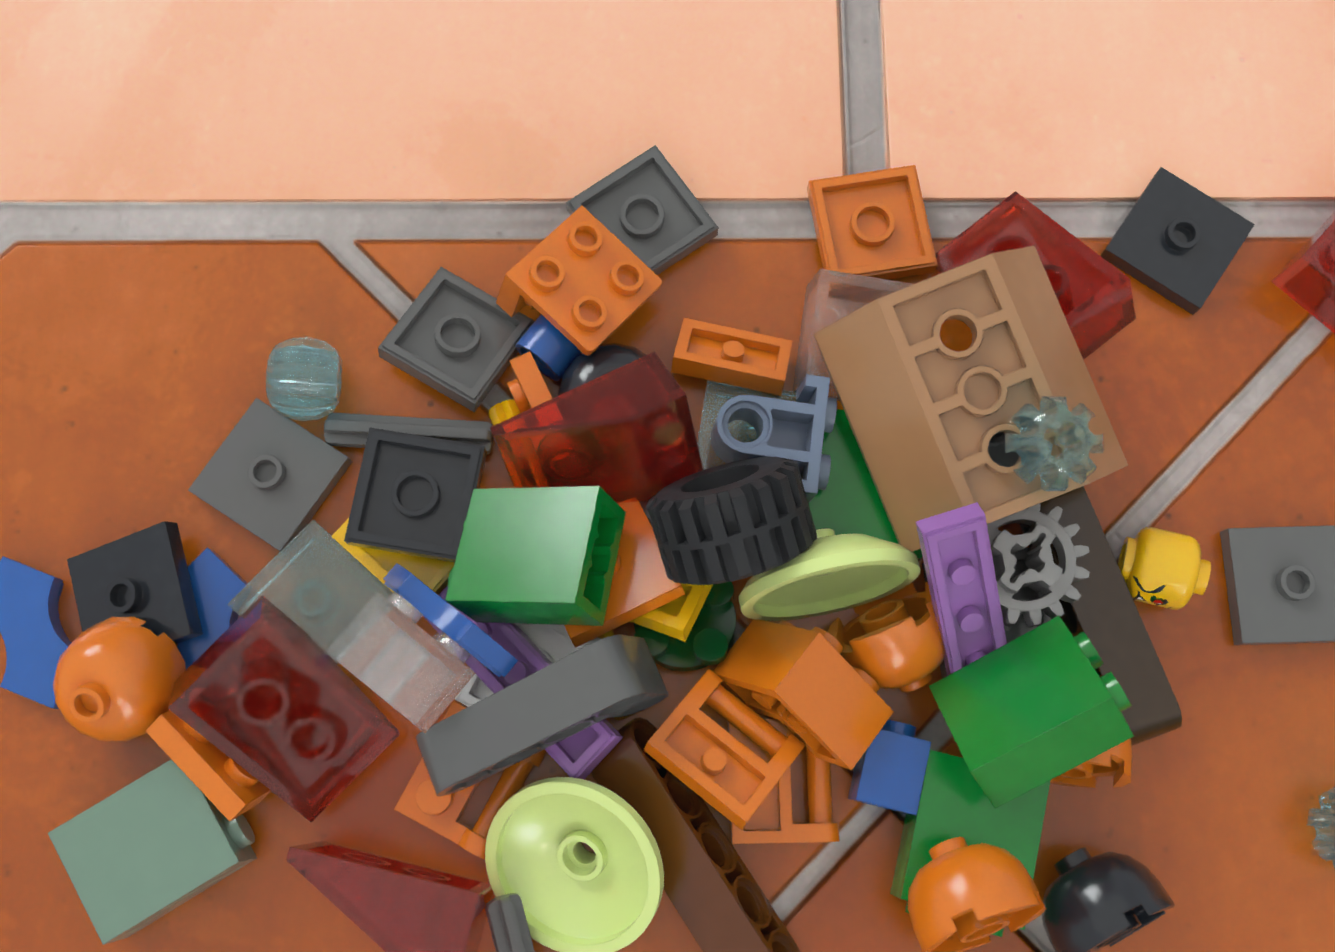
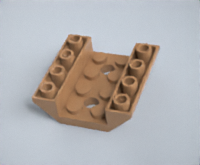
(931, 410)

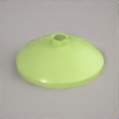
(829, 578)
(567, 893)

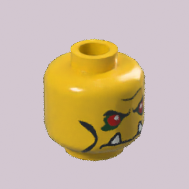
(1163, 567)

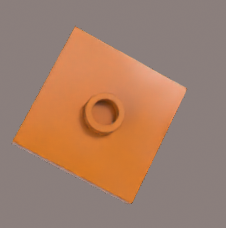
(873, 224)
(637, 581)

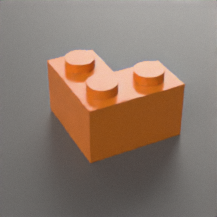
(807, 687)

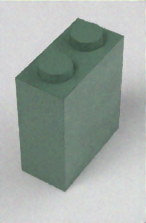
(149, 851)

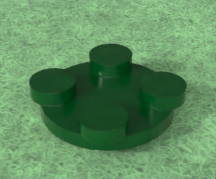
(707, 640)

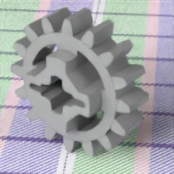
(1043, 573)

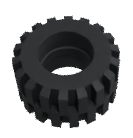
(732, 521)

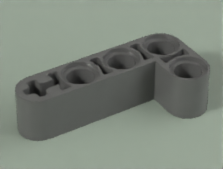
(540, 710)

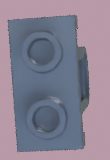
(782, 430)

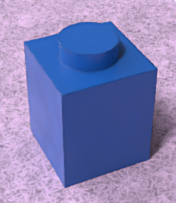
(892, 769)

